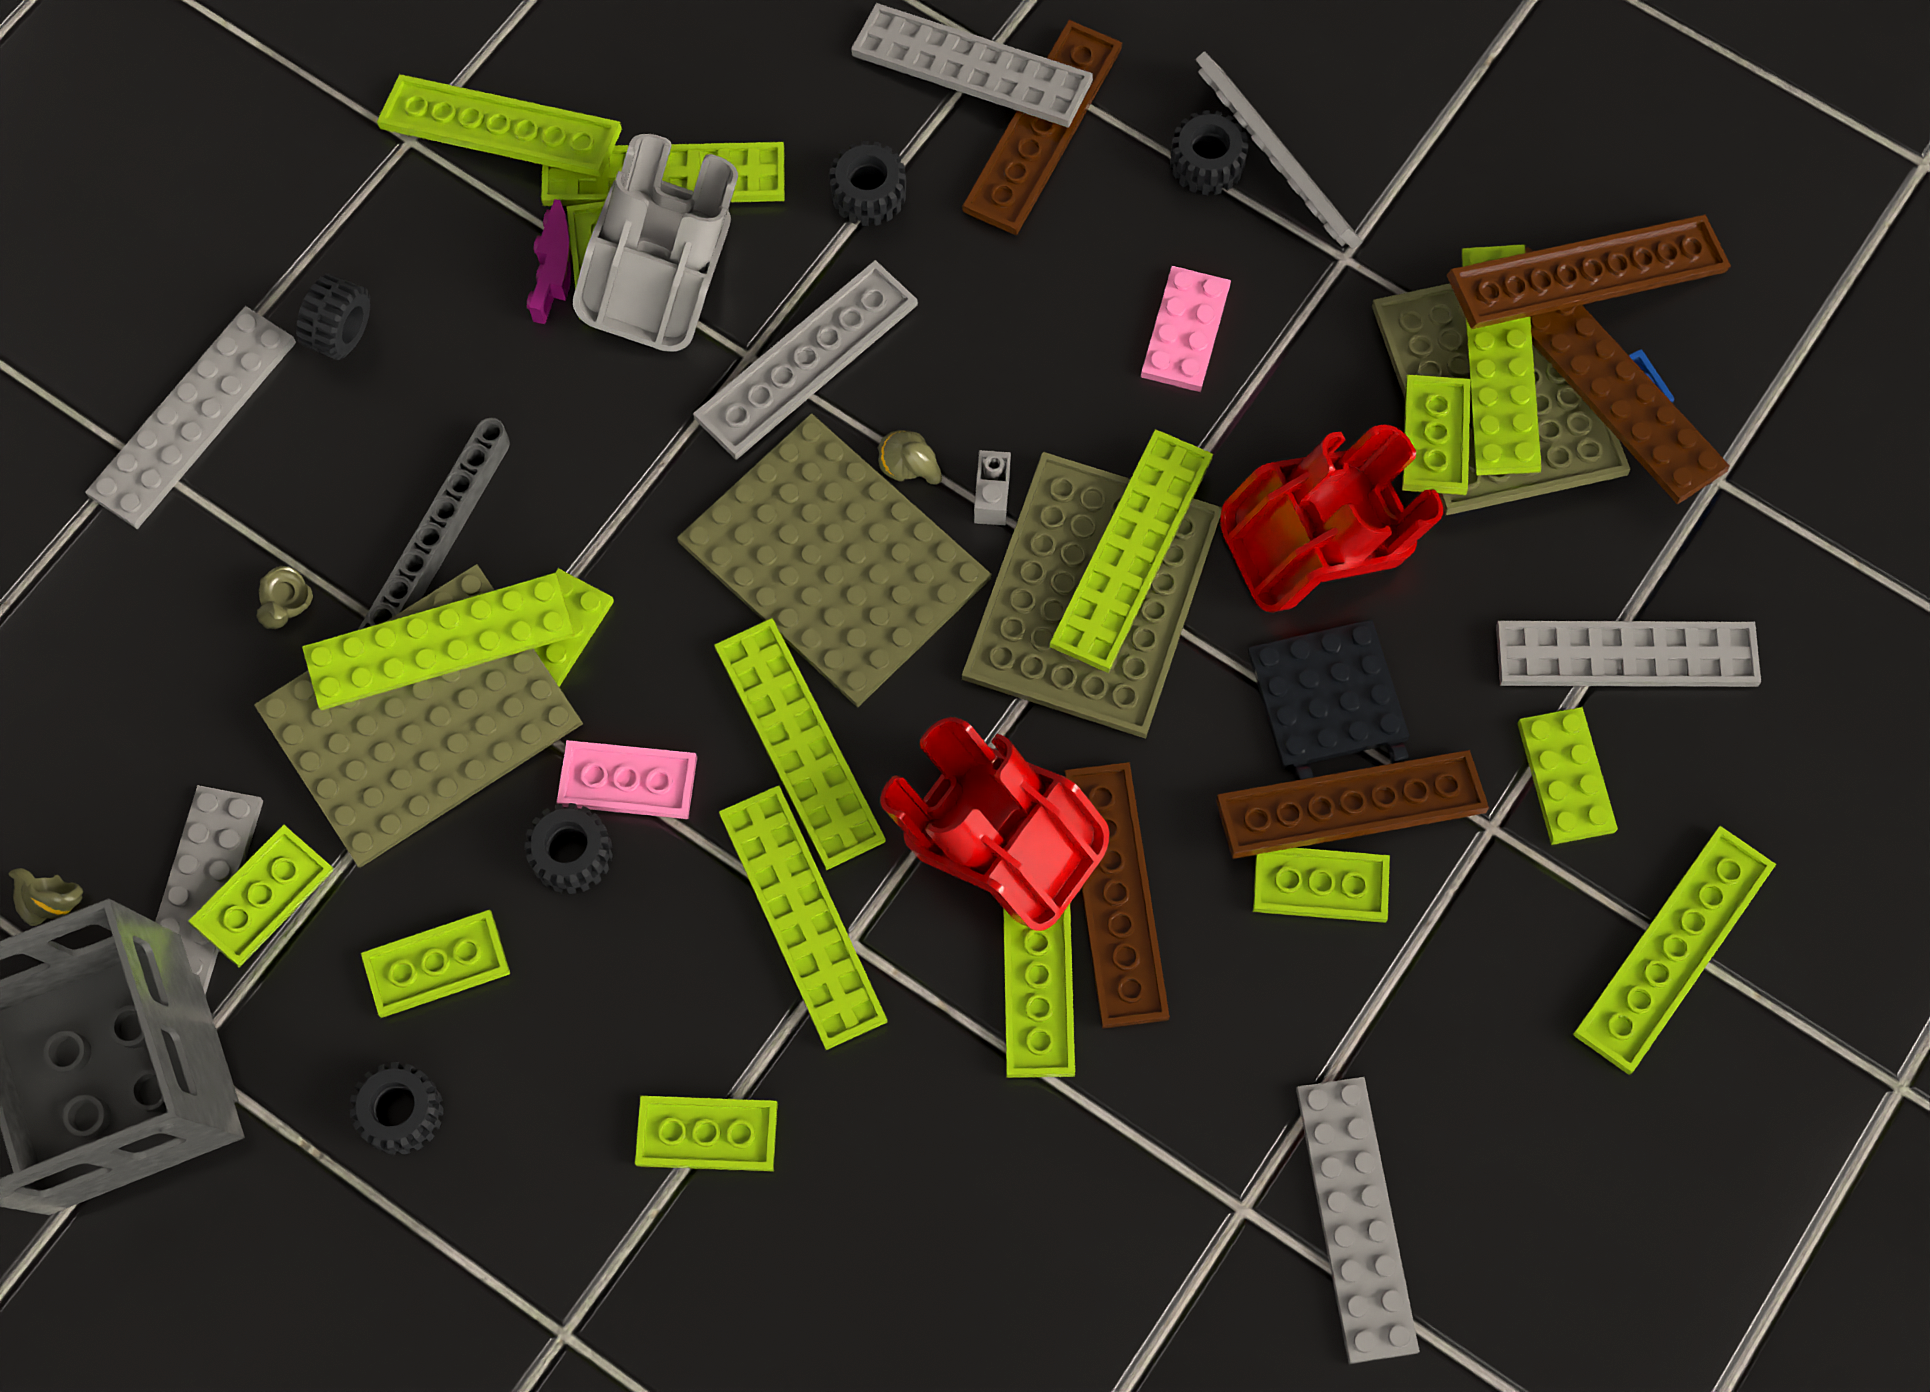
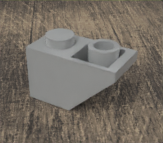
(992, 487)

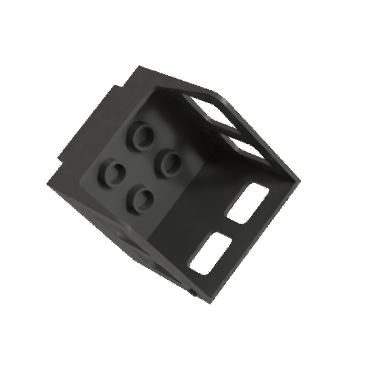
(106, 1061)

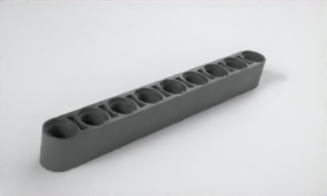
(436, 527)

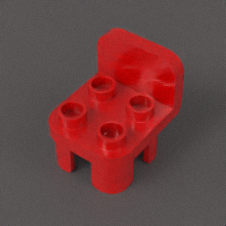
(1325, 517)
(1000, 823)

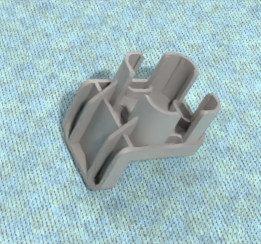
(655, 248)

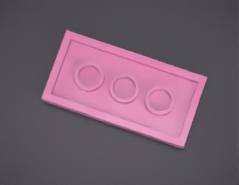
(1185, 328)
(627, 779)

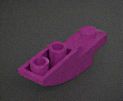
(555, 261)

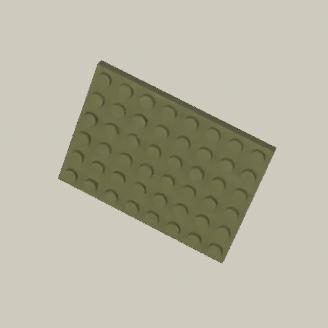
(1429, 338)
(834, 559)
(1038, 577)
(421, 748)

